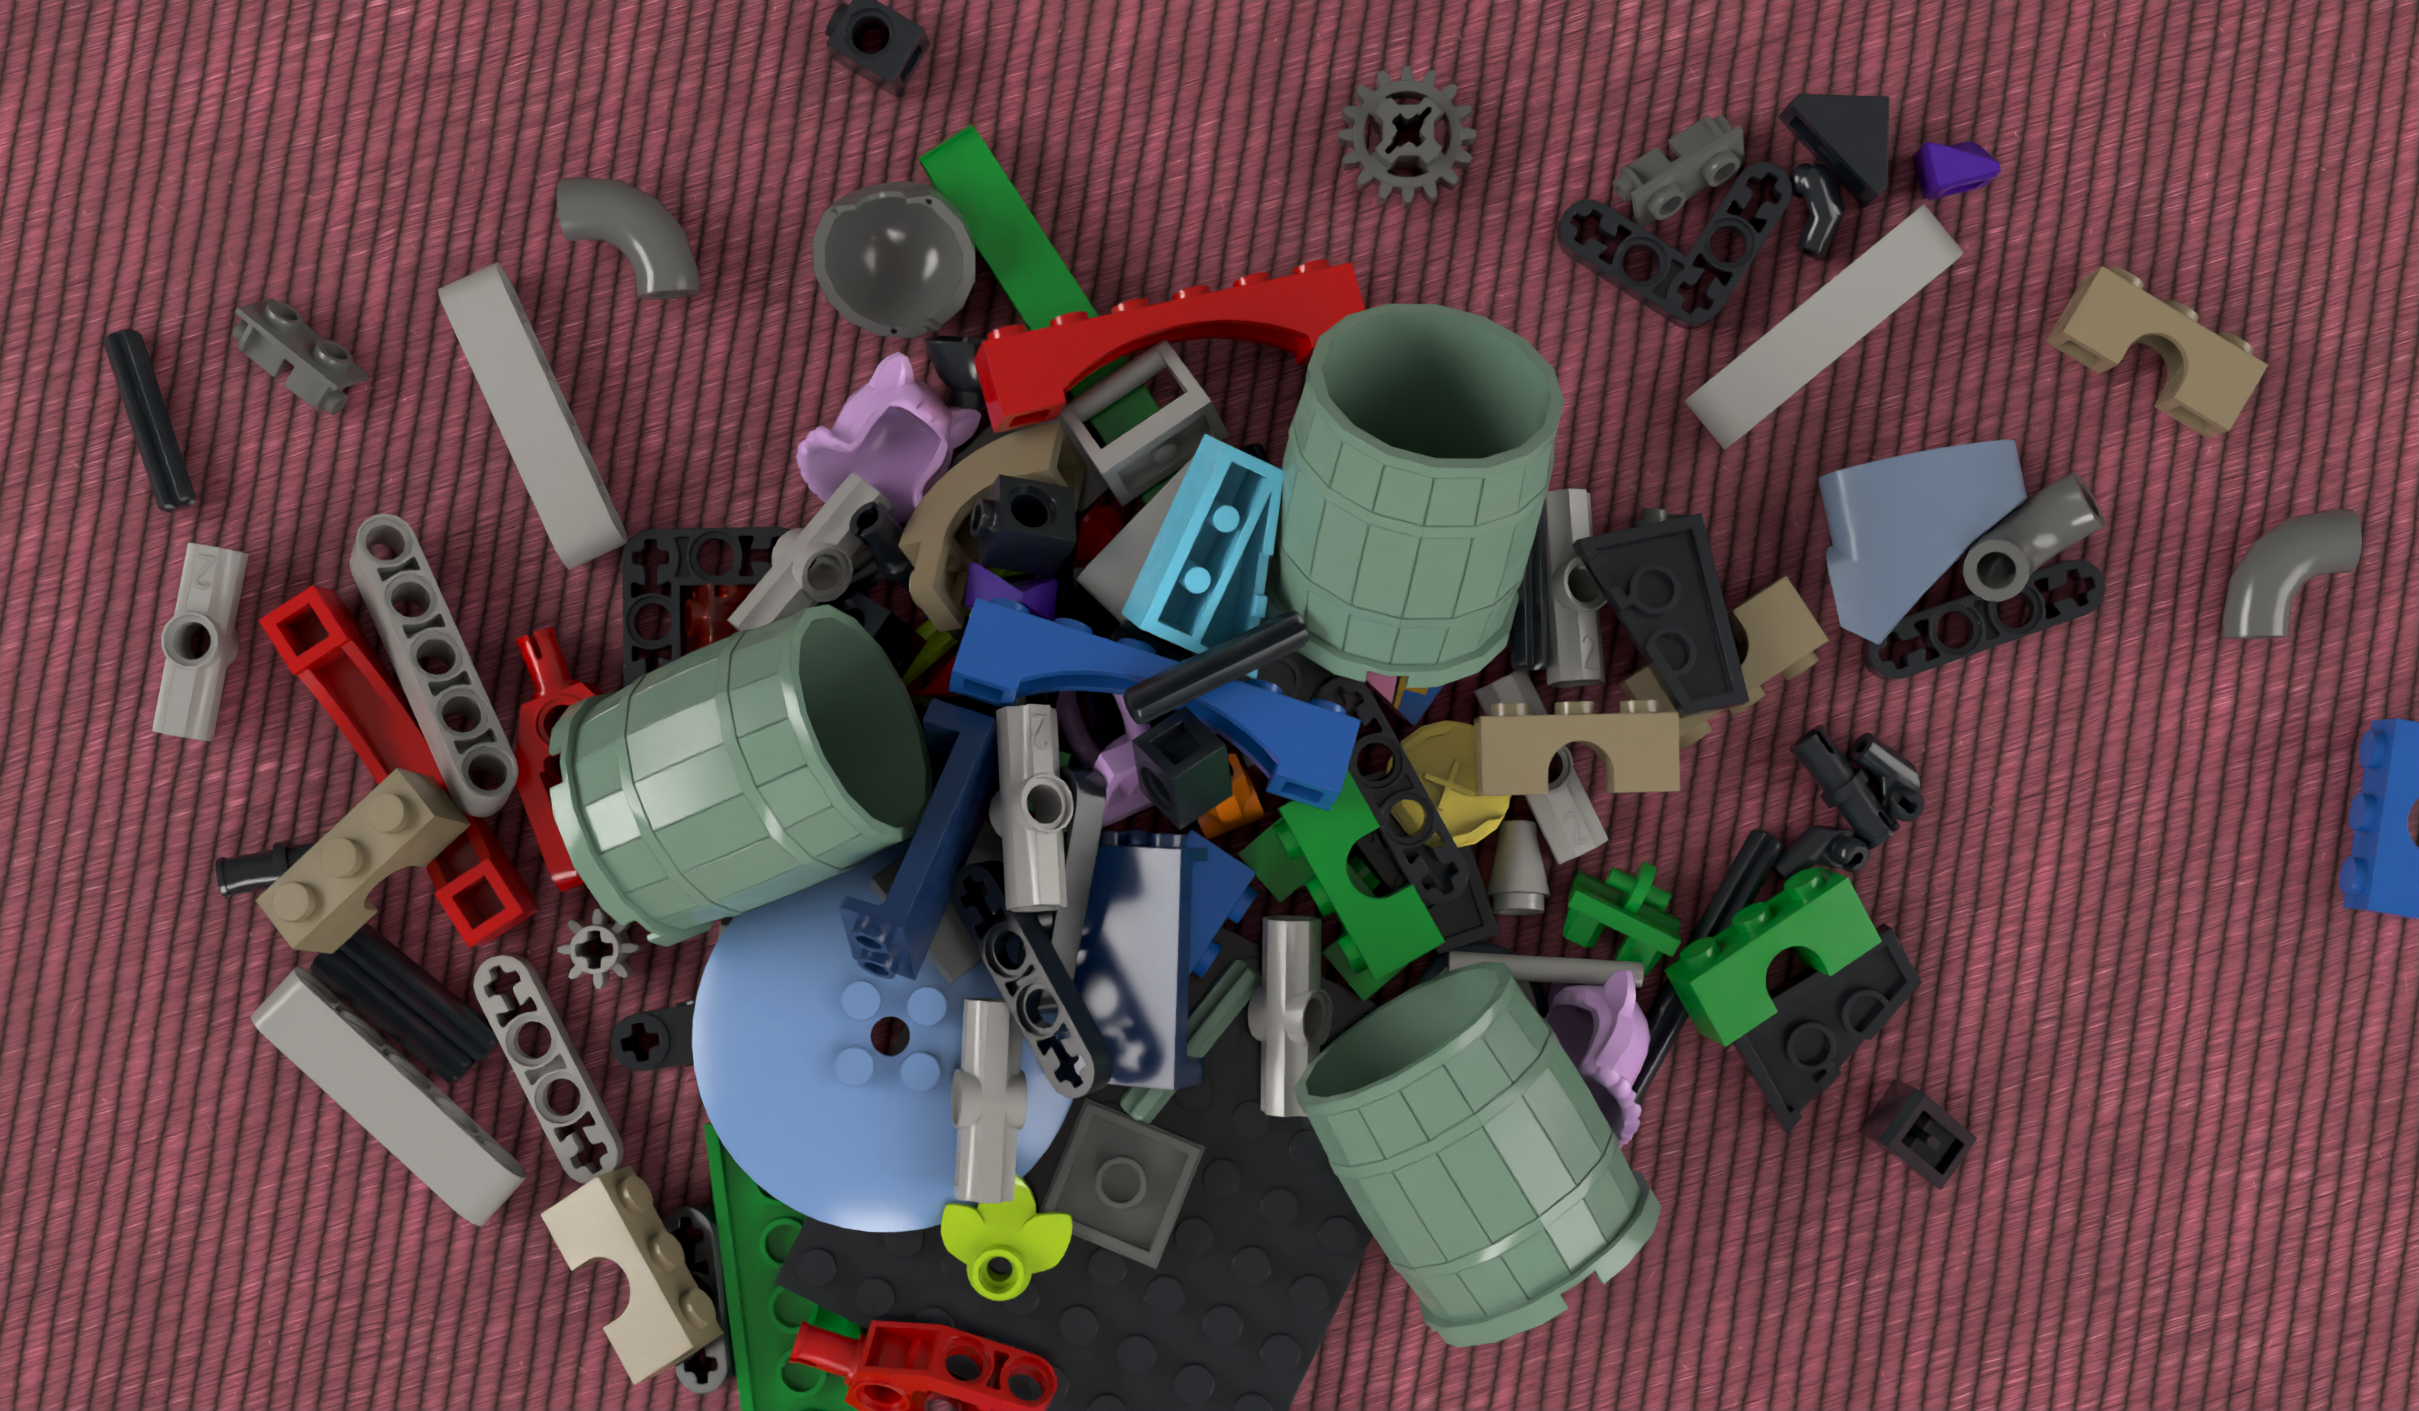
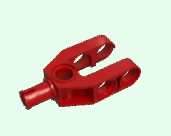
(535, 765)
(905, 1367)

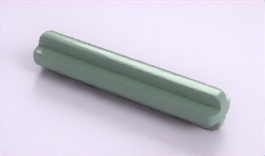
(1205, 1026)

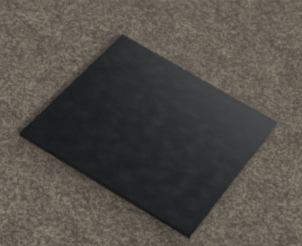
(1236, 1293)

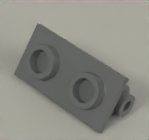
(1707, 156)
(275, 335)

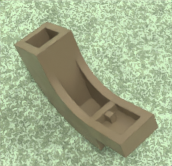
(939, 529)

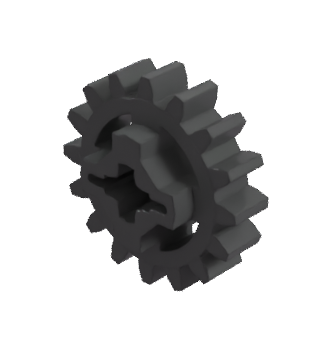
(1386, 117)

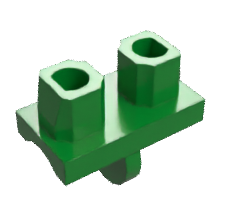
(1627, 905)

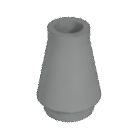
(1518, 872)

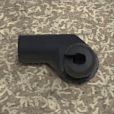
(1824, 204)
(1893, 775)
(1823, 847)

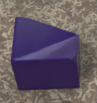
(1953, 169)
(1035, 594)

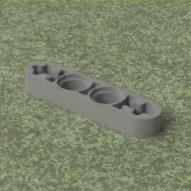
(538, 1073)

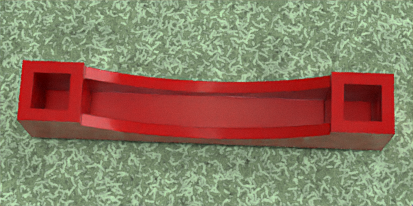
(1032, 370)
(354, 687)

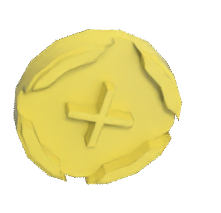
(1446, 767)

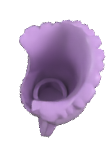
(891, 436)
(1606, 1043)

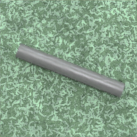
(1552, 968)

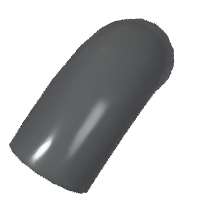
(637, 226)
(2030, 536)
(2280, 563)

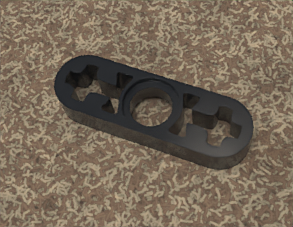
(689, 1371)

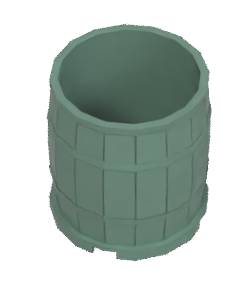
(1413, 492)
(740, 774)
(1476, 1154)

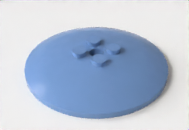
(806, 1093)

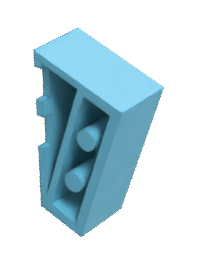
(1211, 551)

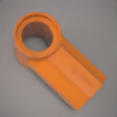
(1238, 809)

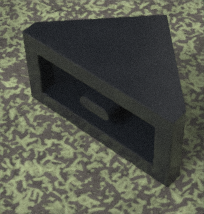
(1846, 136)
(1918, 1133)

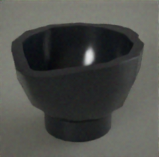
(956, 368)

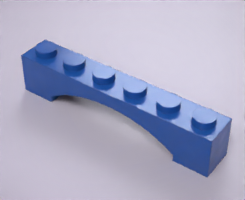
(1018, 655)

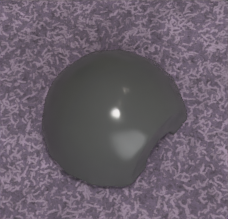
(895, 258)

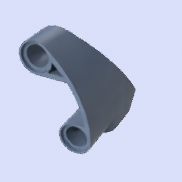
(1907, 522)

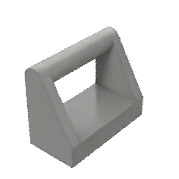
(1156, 444)

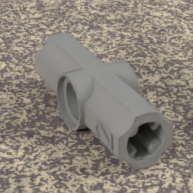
(828, 539)
(1572, 594)
(189, 684)
(1566, 812)
(1031, 846)
(1289, 1009)
(988, 1102)

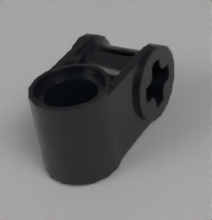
(675, 1035)

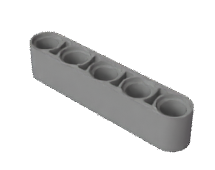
(1824, 327)
(533, 416)
(435, 636)
(389, 1096)

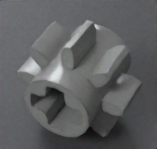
(591, 962)

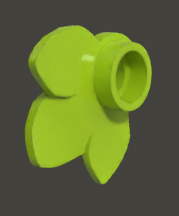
(1005, 1230)

